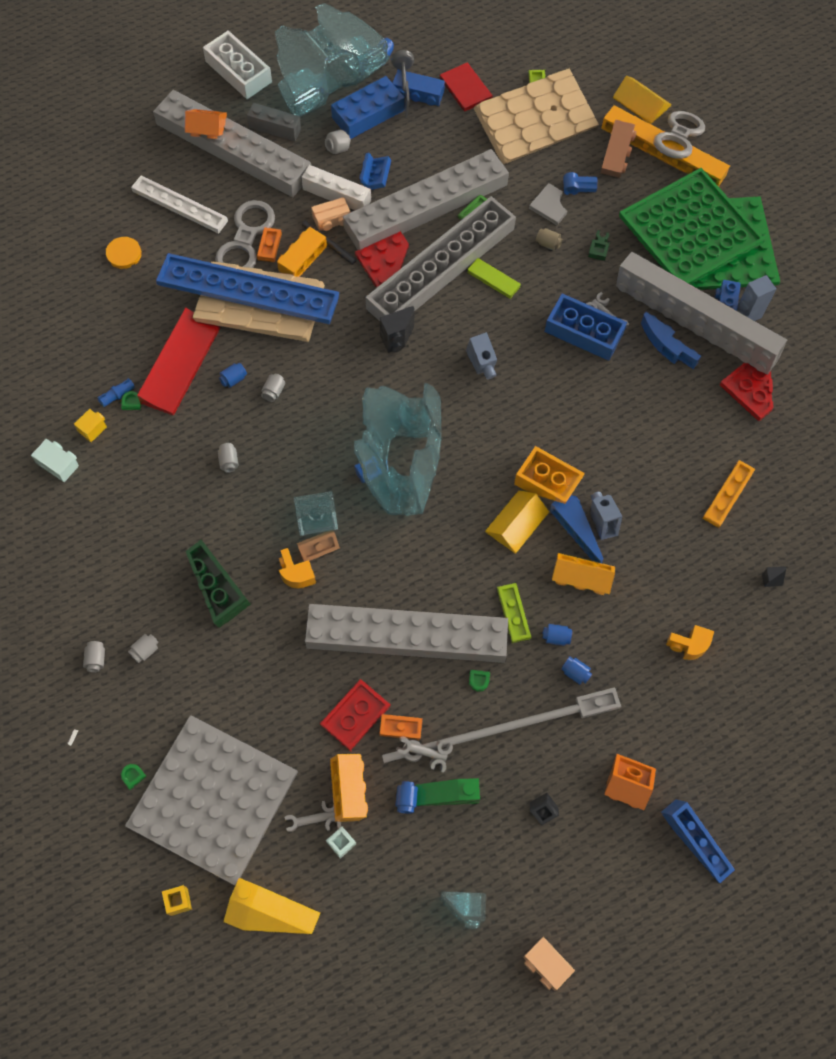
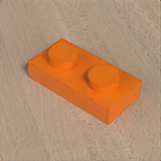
(269, 244)
(401, 726)

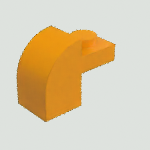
(296, 575)
(695, 645)

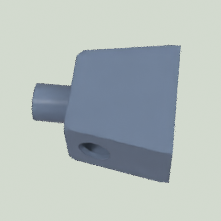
(482, 355)
(605, 515)

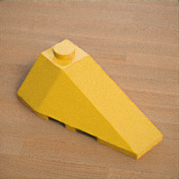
(263, 910)

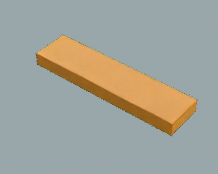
(728, 494)

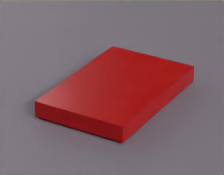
(465, 86)
(355, 715)

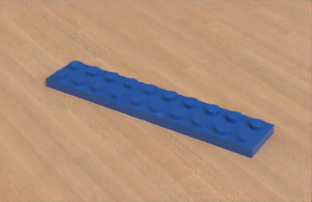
(248, 288)

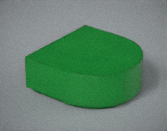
(130, 401)
(479, 680)
(132, 775)

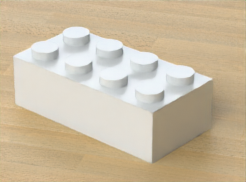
(237, 64)

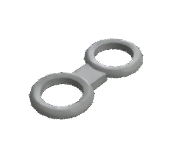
(679, 134)
(246, 235)

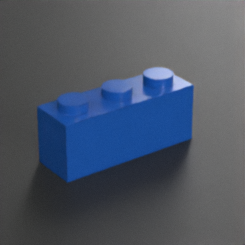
(421, 87)

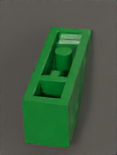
(449, 792)

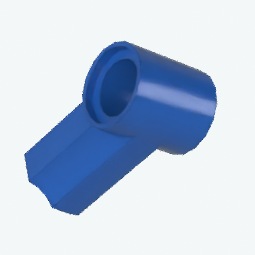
(575, 184)

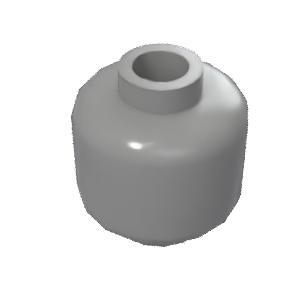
(337, 141)

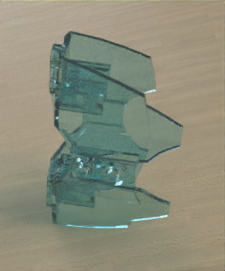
(347, 45)
(391, 415)

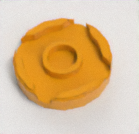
(123, 252)

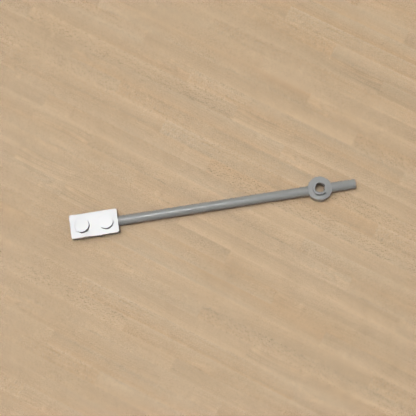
(587, 706)

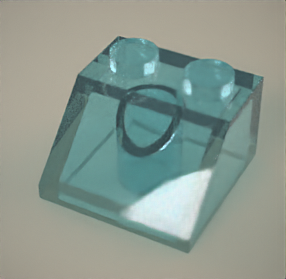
(316, 513)
(466, 907)

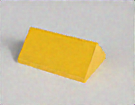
(640, 100)
(518, 520)

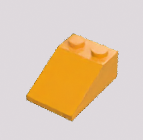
(548, 476)

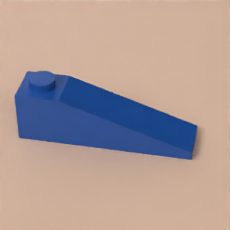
(576, 524)
(697, 839)

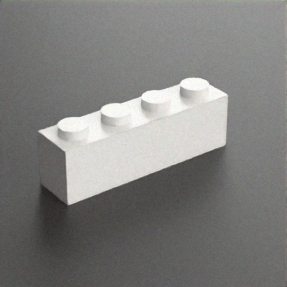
(335, 187)

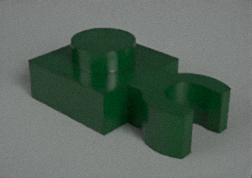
(599, 247)

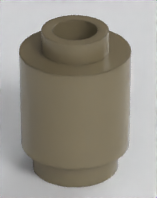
(549, 239)

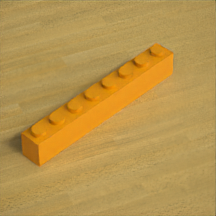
(644, 140)

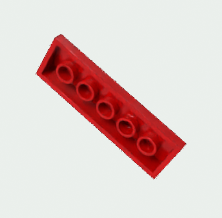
(177, 363)

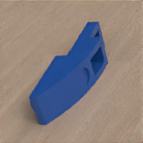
(662, 338)

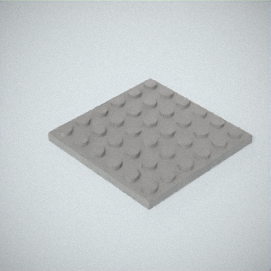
(212, 800)

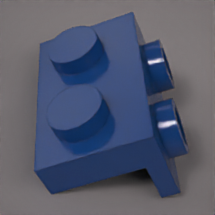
(375, 171)
(728, 293)

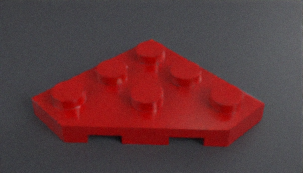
(383, 257)
(750, 389)

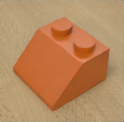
(205, 122)
(630, 782)

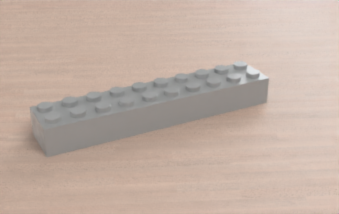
(237, 146)
(426, 199)
(442, 260)
(700, 313)
(407, 633)

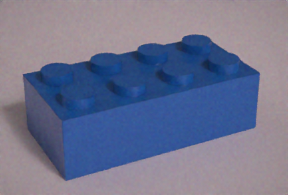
(368, 107)
(585, 327)

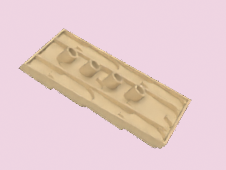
(535, 116)
(253, 319)

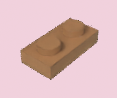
(318, 545)

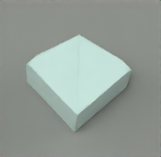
(341, 842)

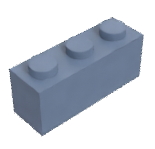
(756, 298)

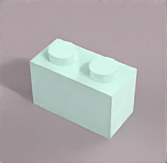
(55, 460)

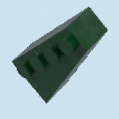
(219, 590)

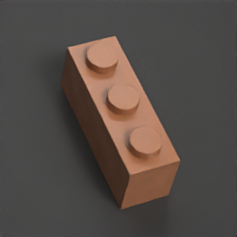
(618, 149)

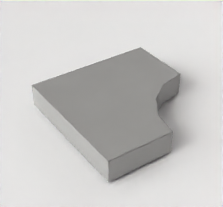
(548, 204)

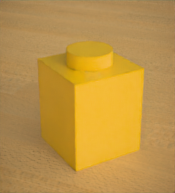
(90, 425)
(176, 900)

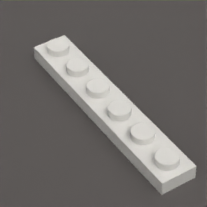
(179, 204)

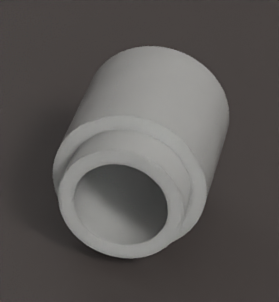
(273, 387)
(227, 457)
(143, 647)
(94, 656)

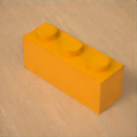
(302, 253)
(583, 574)
(348, 787)

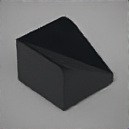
(774, 576)
(544, 809)

